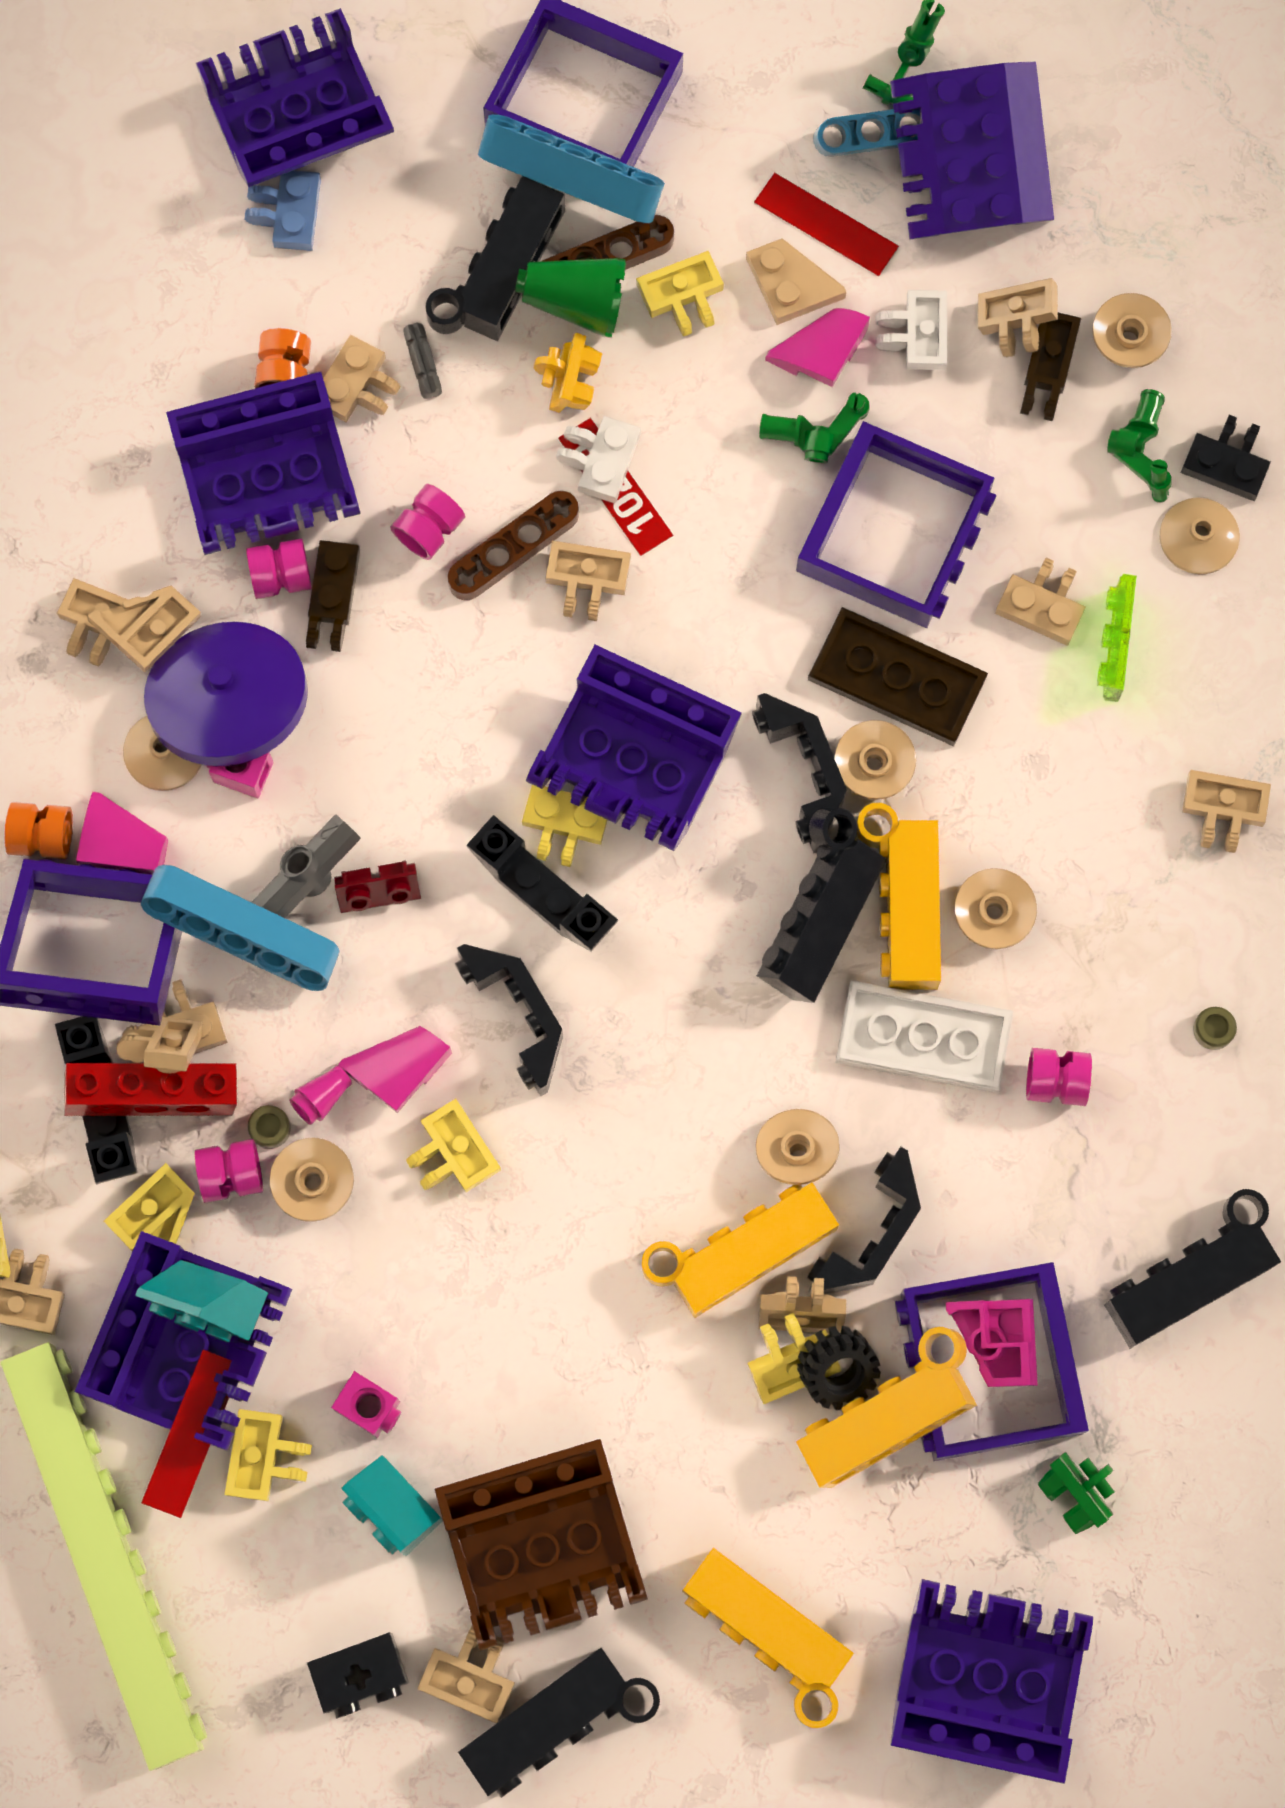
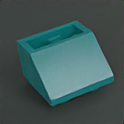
(205, 1300)
(392, 1506)

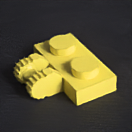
(680, 285)
(561, 817)
(459, 1145)
(777, 1372)
(255, 1456)

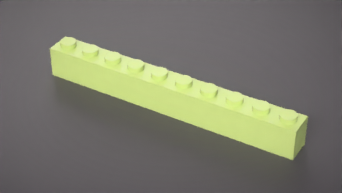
(103, 1557)

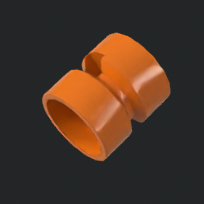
(282, 356)
(38, 830)

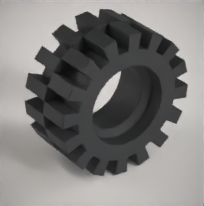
(829, 1350)

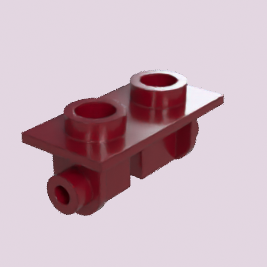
(395, 886)

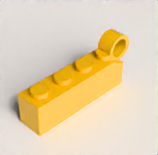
(912, 899)
(747, 1252)
(890, 1419)
(771, 1626)

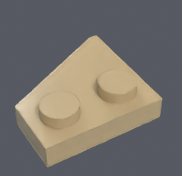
(791, 281)
(146, 625)

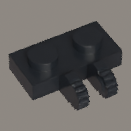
(1226, 465)

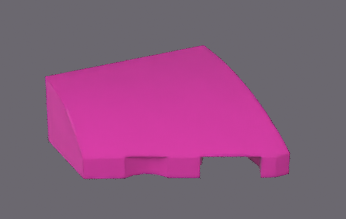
(822, 346)
(119, 839)
(398, 1065)
(1000, 1339)

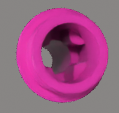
(319, 1095)

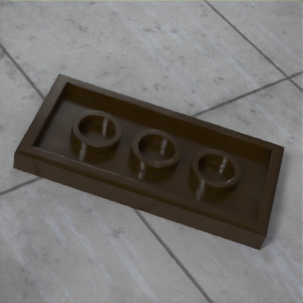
(897, 676)

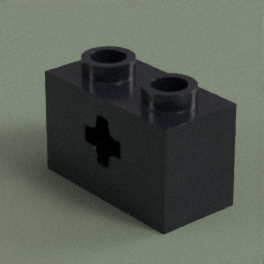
(332, 1673)

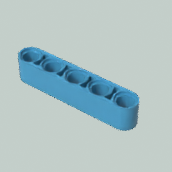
(852, 138)
(571, 168)
(240, 927)

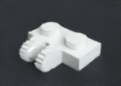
(925, 330)
(608, 458)

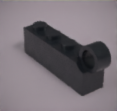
(513, 241)
(823, 910)
(1197, 1279)
(549, 1719)

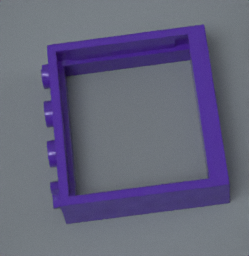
(603, 37)
(923, 462)
(79, 995)
(1058, 1345)

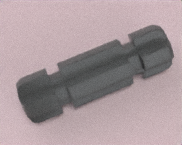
(422, 360)

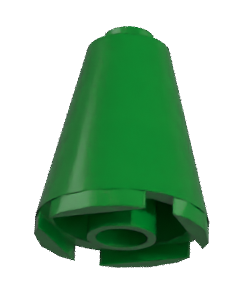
(576, 291)

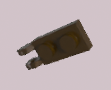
(1051, 362)
(332, 591)

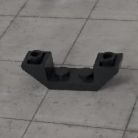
(786, 720)
(539, 888)
(488, 967)
(109, 1137)
(899, 1184)

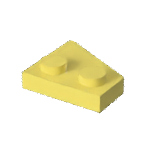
(154, 1208)

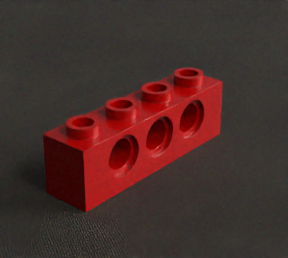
(145, 1091)

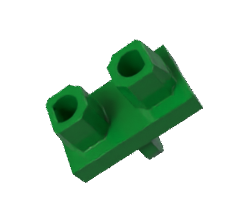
(1066, 1476)

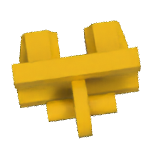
(574, 358)

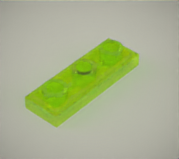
(1116, 637)

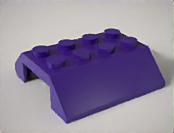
(294, 104)
(975, 148)
(262, 461)
(636, 747)
(148, 1360)
(989, 1683)

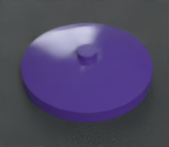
(226, 693)

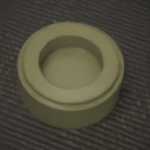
(1214, 1028)
(269, 1127)

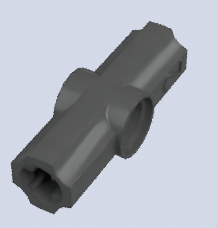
(307, 868)

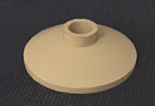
(1137, 315)
(1196, 552)
(878, 741)
(151, 768)
(997, 889)
(792, 1132)
(299, 1162)

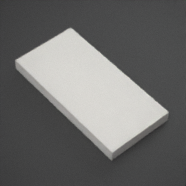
(924, 1036)

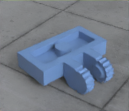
(295, 210)

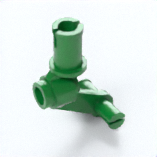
(911, 50)
(816, 441)
(1130, 442)

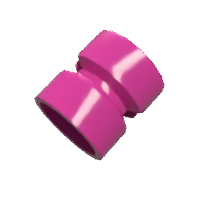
(432, 516)
(278, 568)
(1059, 1076)
(228, 1171)

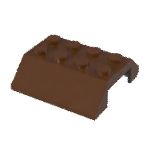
(540, 1541)

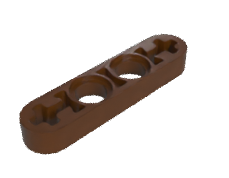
(600, 247)
(509, 540)

